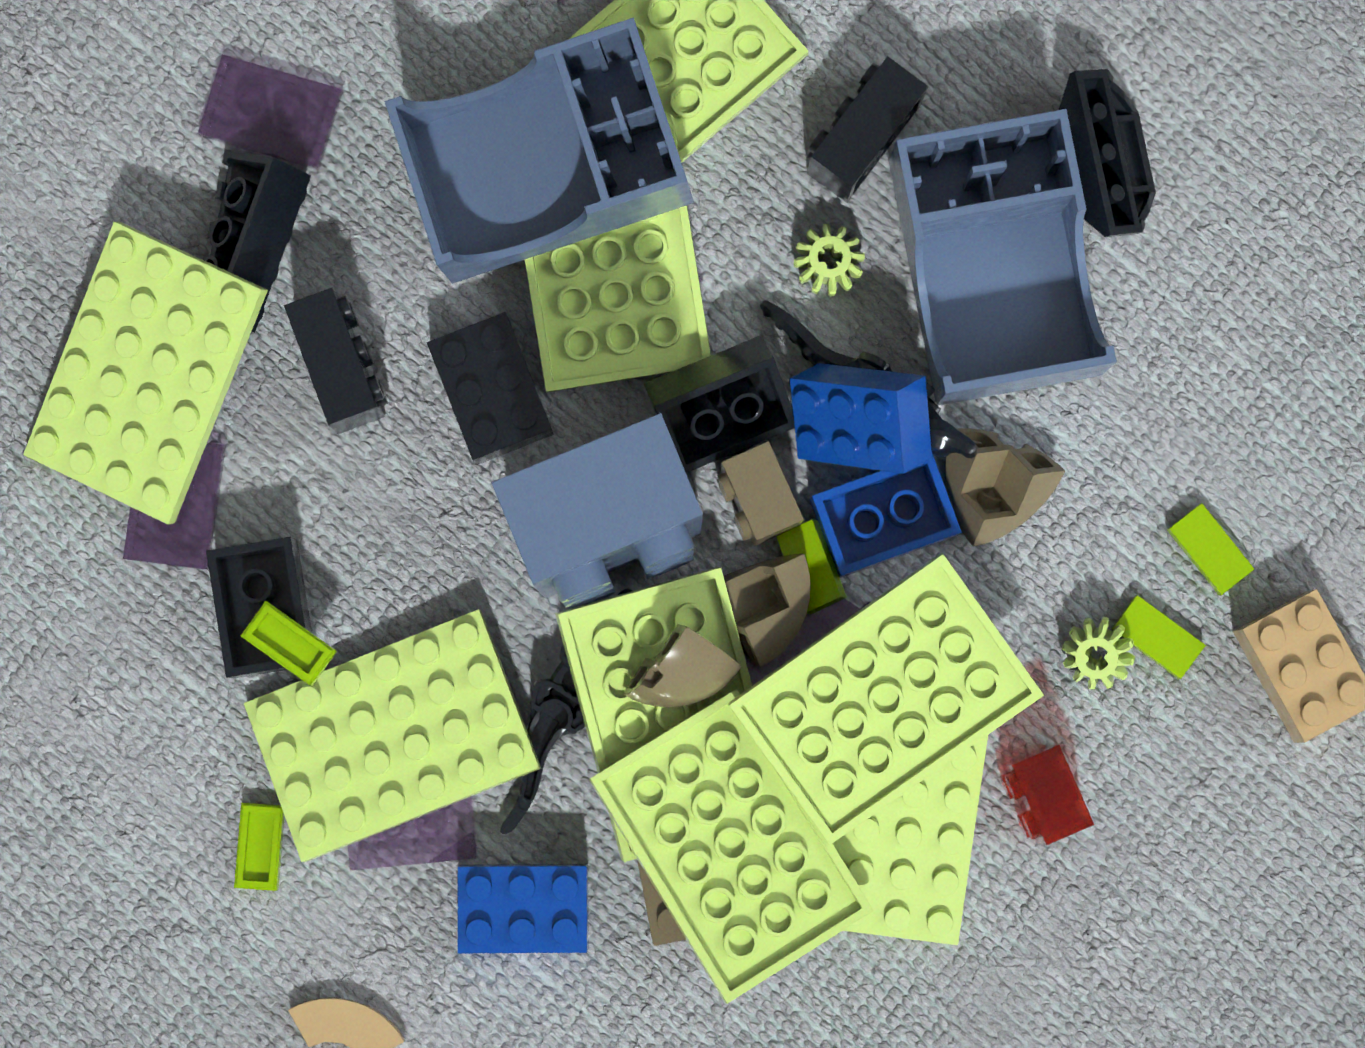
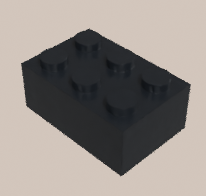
(865, 128)
(336, 360)
(490, 388)
(722, 403)
(241, 583)

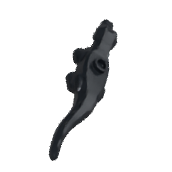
(944, 436)
(553, 715)

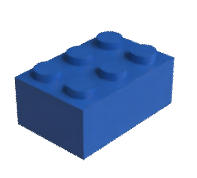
(861, 417)
(884, 516)
(523, 908)

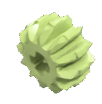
(839, 250)
(1082, 646)

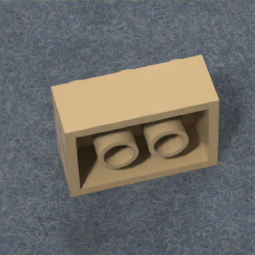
(1304, 666)

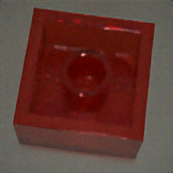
(1046, 795)

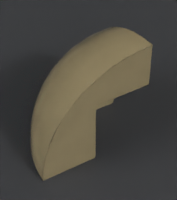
(998, 486)
(769, 604)
(683, 672)

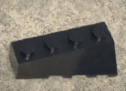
(255, 217)

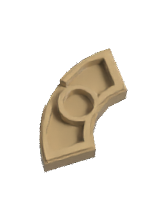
(345, 1023)

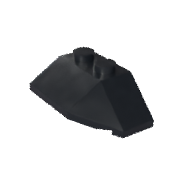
(1109, 153)

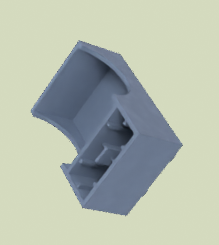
(542, 155)
(999, 256)
(601, 511)

